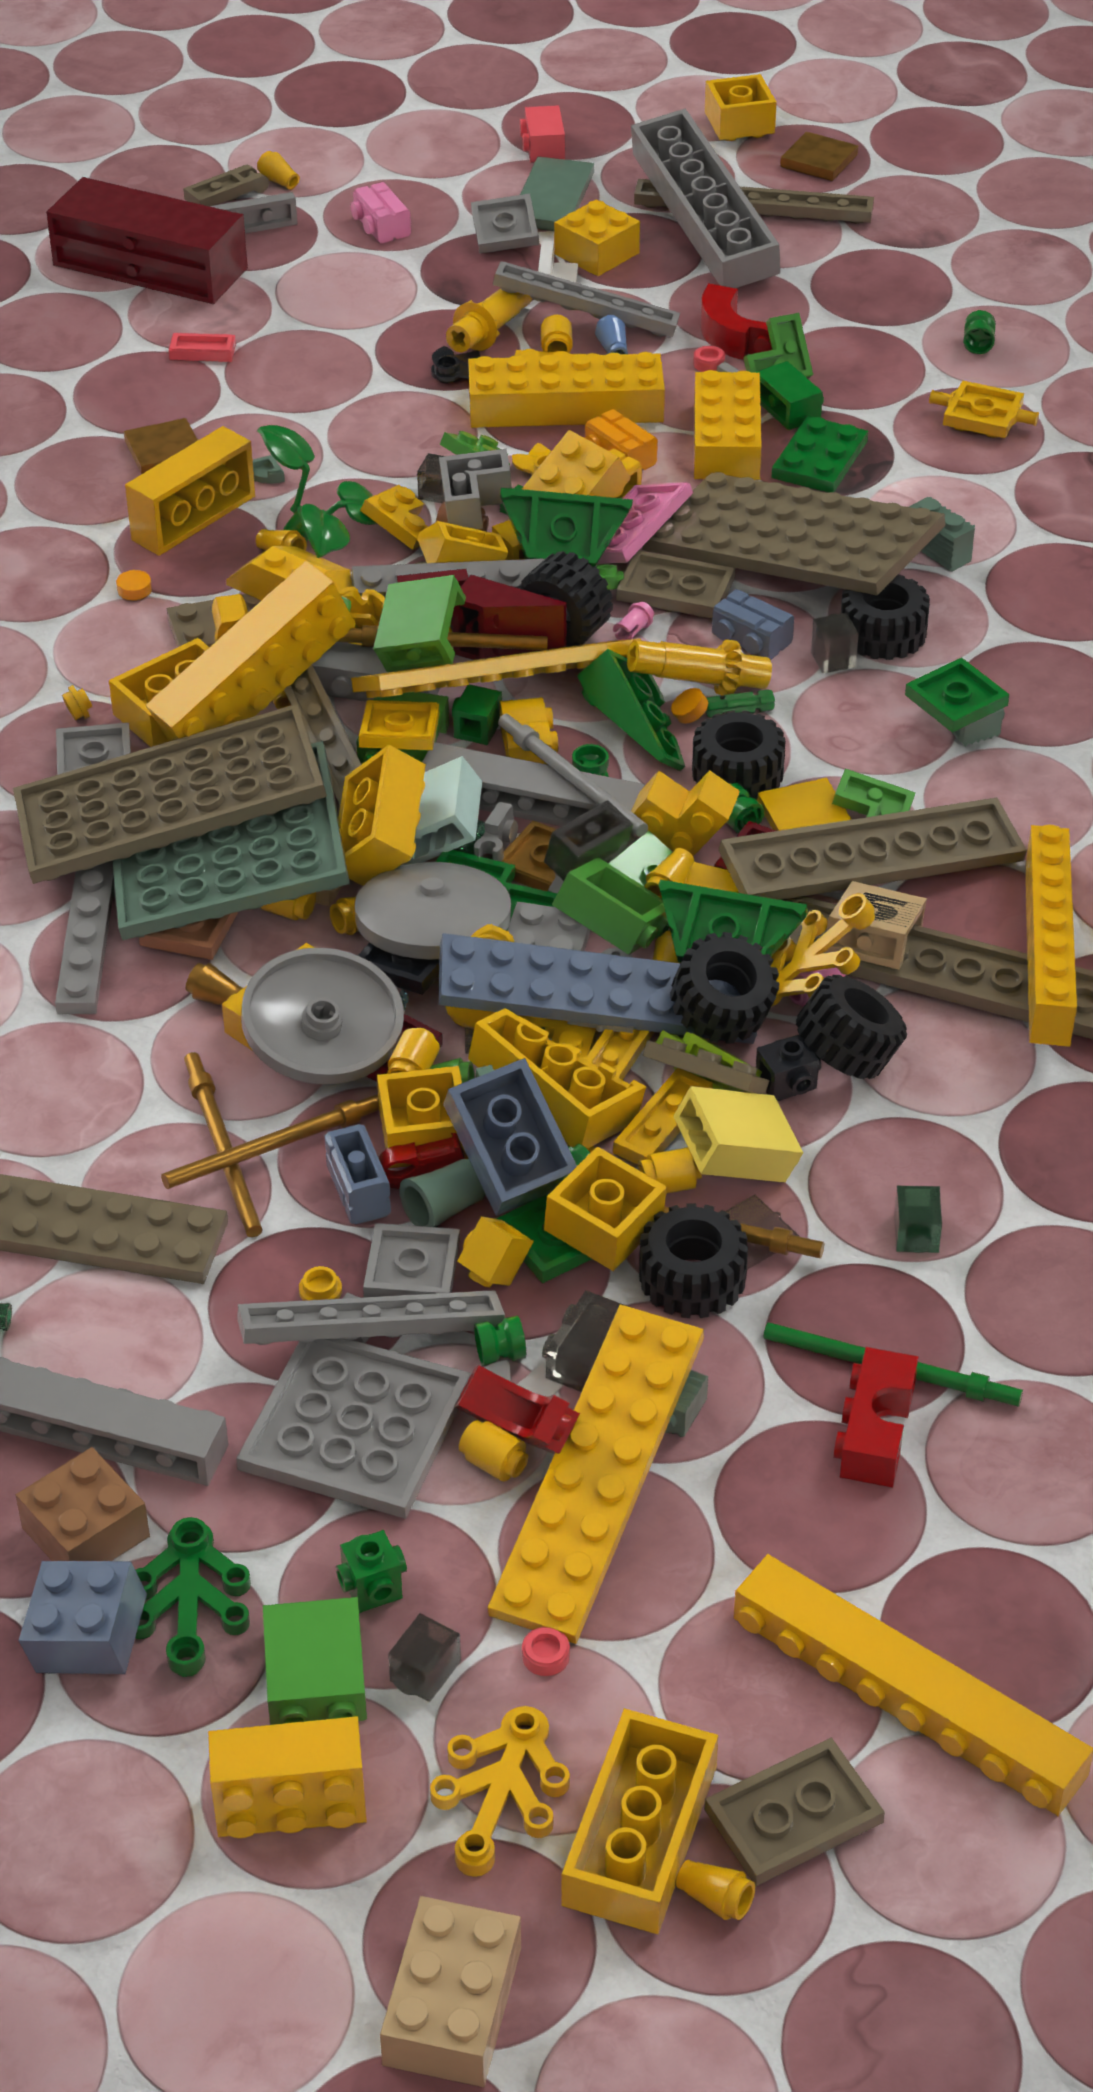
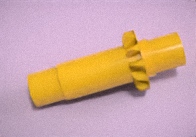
(478, 323)
(722, 667)

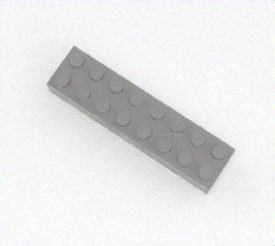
(705, 200)

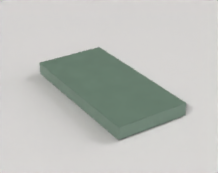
(556, 188)

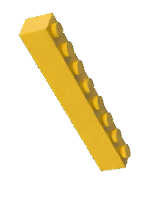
(1050, 936)
(913, 1685)

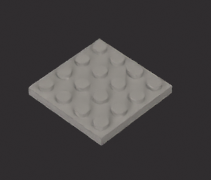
(354, 1423)

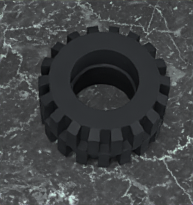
(577, 584)
(891, 621)
(740, 751)
(734, 963)
(851, 1027)
(689, 1285)

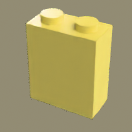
(737, 1134)

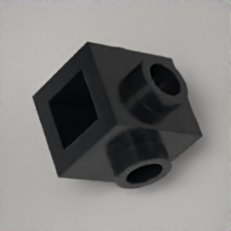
(788, 1067)

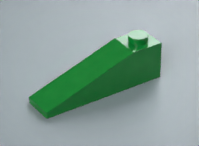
(632, 704)

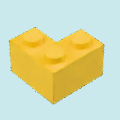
(684, 816)

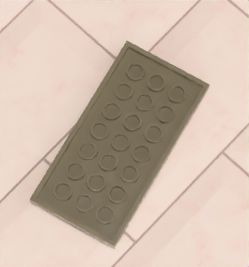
(796, 533)
(167, 793)

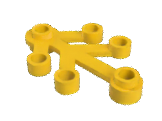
(810, 956)
(501, 1779)

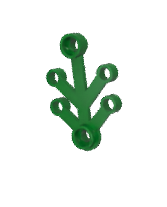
(190, 1588)

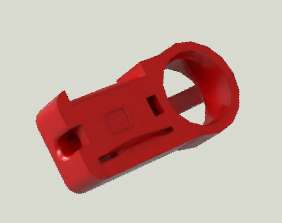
(422, 1158)

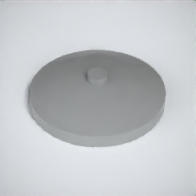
(418, 902)
(322, 1016)

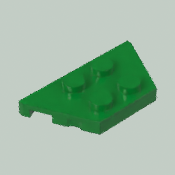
(563, 522)
(702, 911)

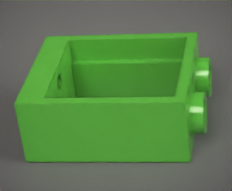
(612, 905)

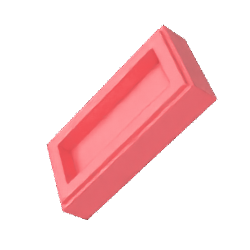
(202, 347)

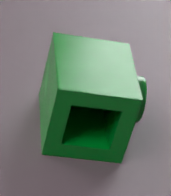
(476, 714)

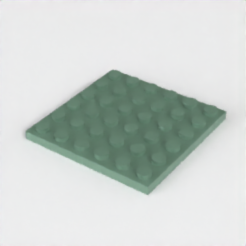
(234, 867)

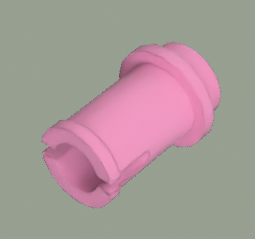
(639, 616)

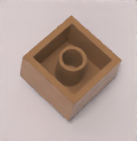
(83, 1511)

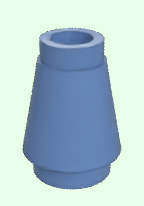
(612, 334)

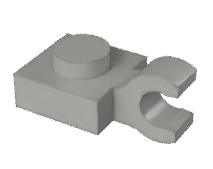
(499, 832)

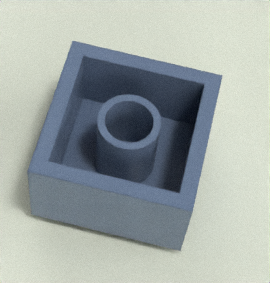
(83, 1617)

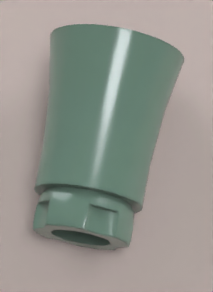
(440, 1193)

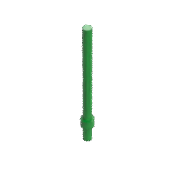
(976, 1385)

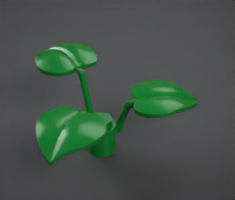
(318, 526)

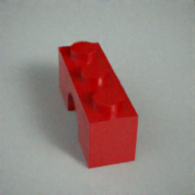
(870, 1444)

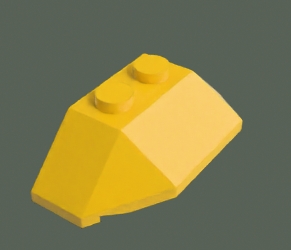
(275, 564)

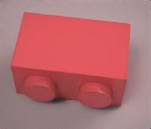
(543, 132)

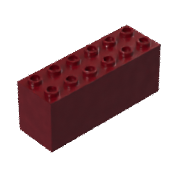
(147, 240)

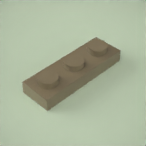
(706, 1065)

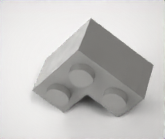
(473, 482)

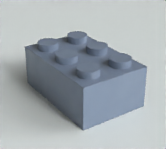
(509, 1136)

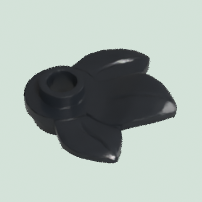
(451, 366)

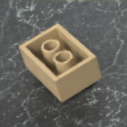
(451, 1991)

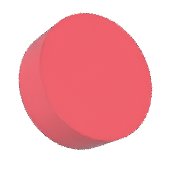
(708, 358)
(545, 1651)

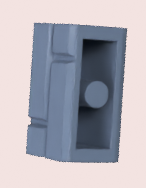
(753, 623)
(357, 1174)

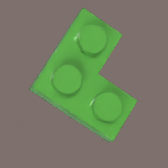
(787, 345)
(468, 443)
(871, 795)

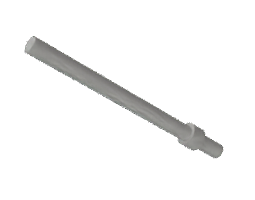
(530, 740)

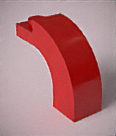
(727, 329)
(525, 1414)

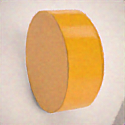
(134, 585)
(689, 705)

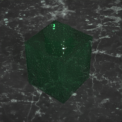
(918, 1219)

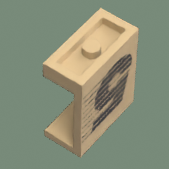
(886, 937)

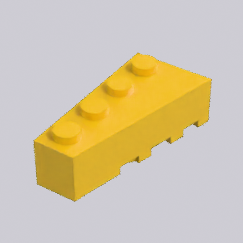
(582, 1097)

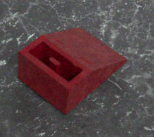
(507, 610)

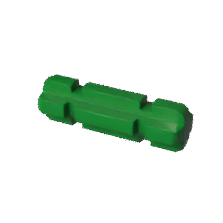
(739, 702)

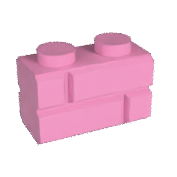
(381, 212)

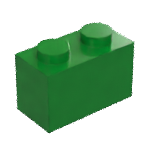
(789, 395)

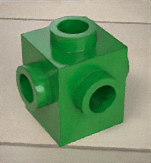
(371, 1570)

